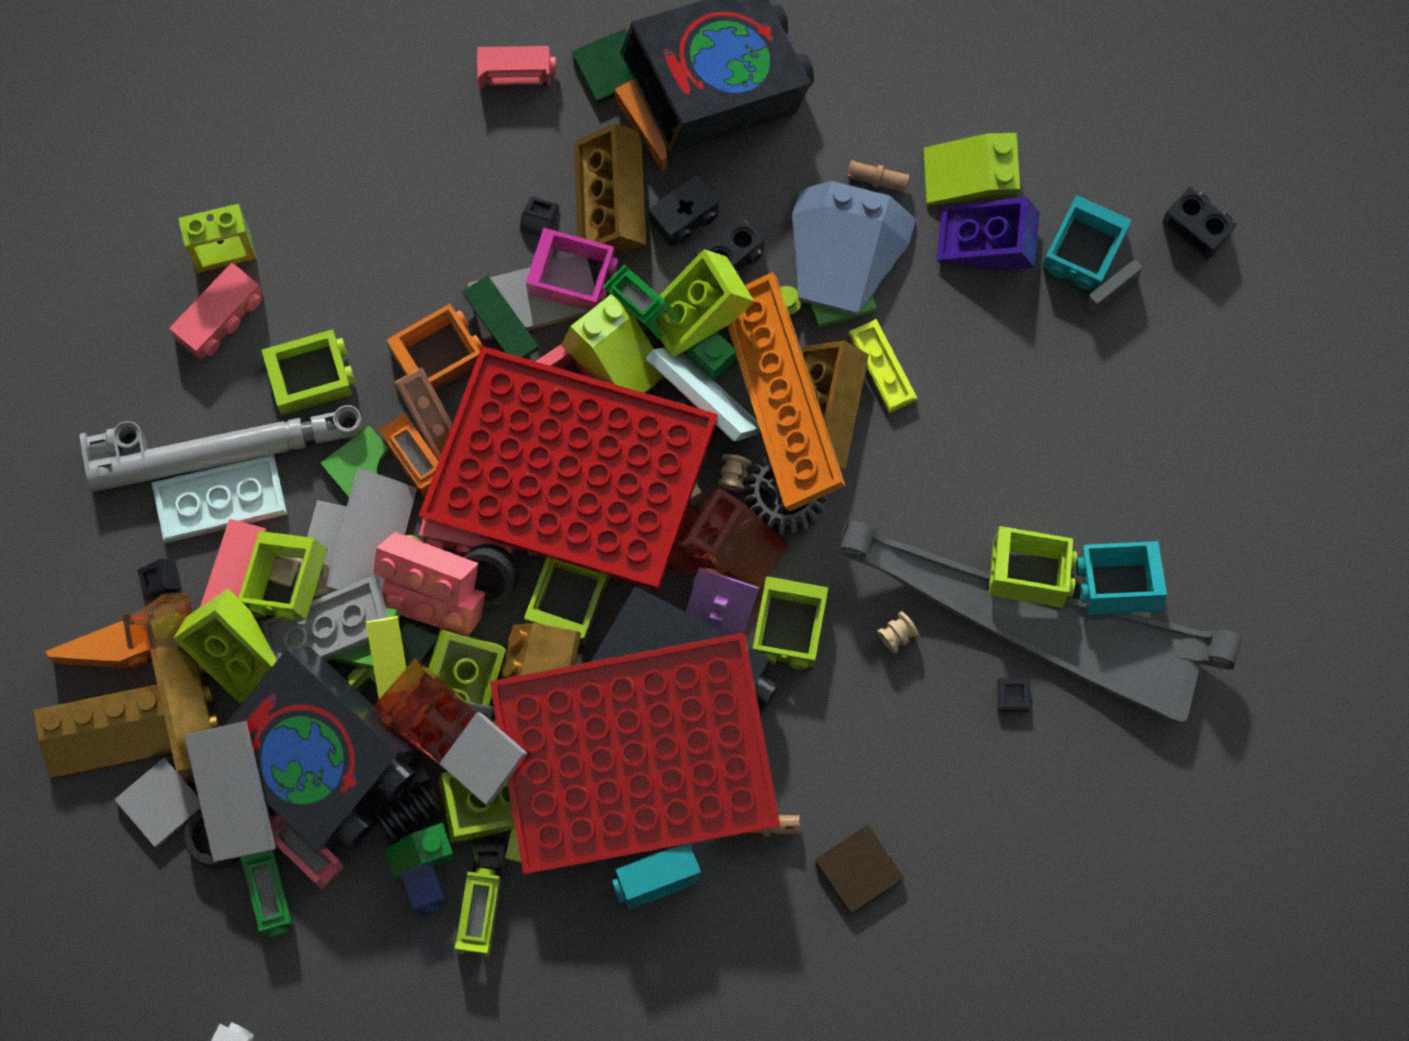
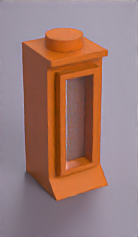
(410, 452)

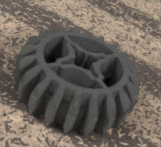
(776, 516)

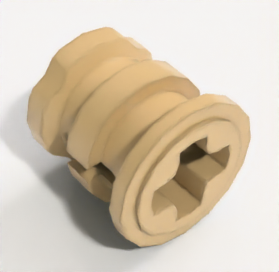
(733, 472)
(898, 632)

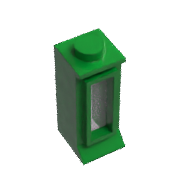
(639, 299)
(268, 893)

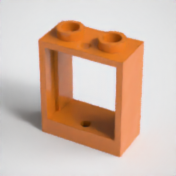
(401, 341)

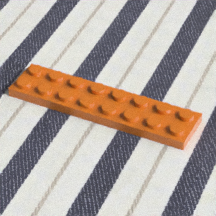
(784, 397)

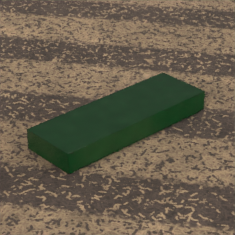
(500, 318)

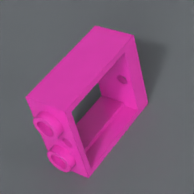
(578, 246)

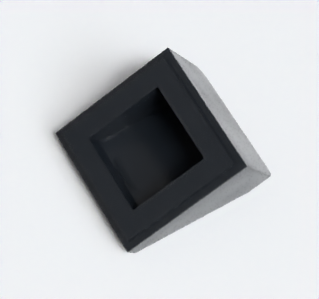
(538, 215)
(159, 578)
(489, 854)

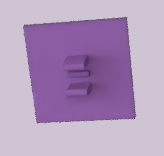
(722, 602)

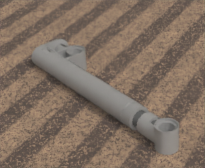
(116, 464)

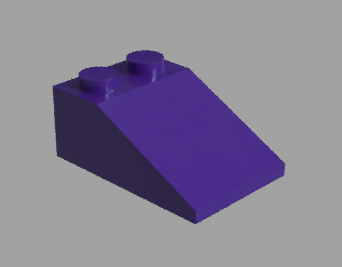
(989, 234)

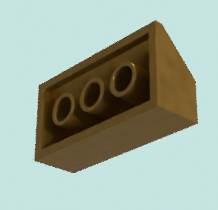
(610, 188)
(837, 379)
(539, 649)
(183, 701)
(102, 731)

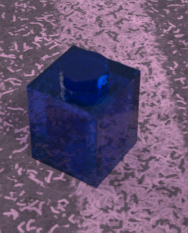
(424, 889)

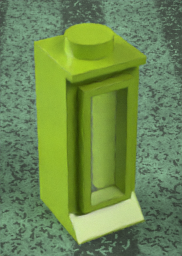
(478, 912)

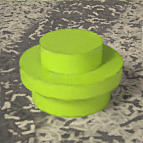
(791, 299)

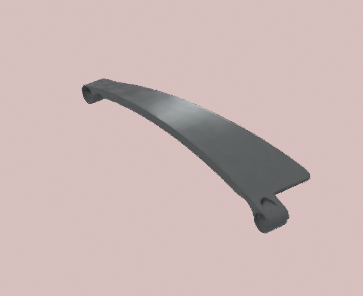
(1120, 653)

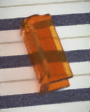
(157, 620)

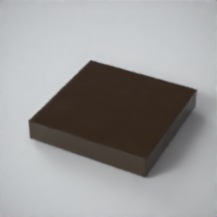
(859, 869)

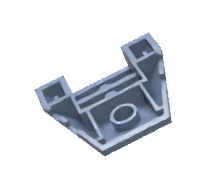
(846, 243)

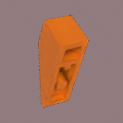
(638, 115)
(102, 649)

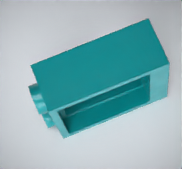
(1094, 217)
(1122, 555)
(657, 876)

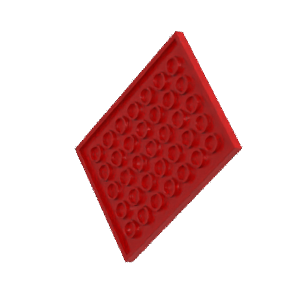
(569, 467)
(636, 753)

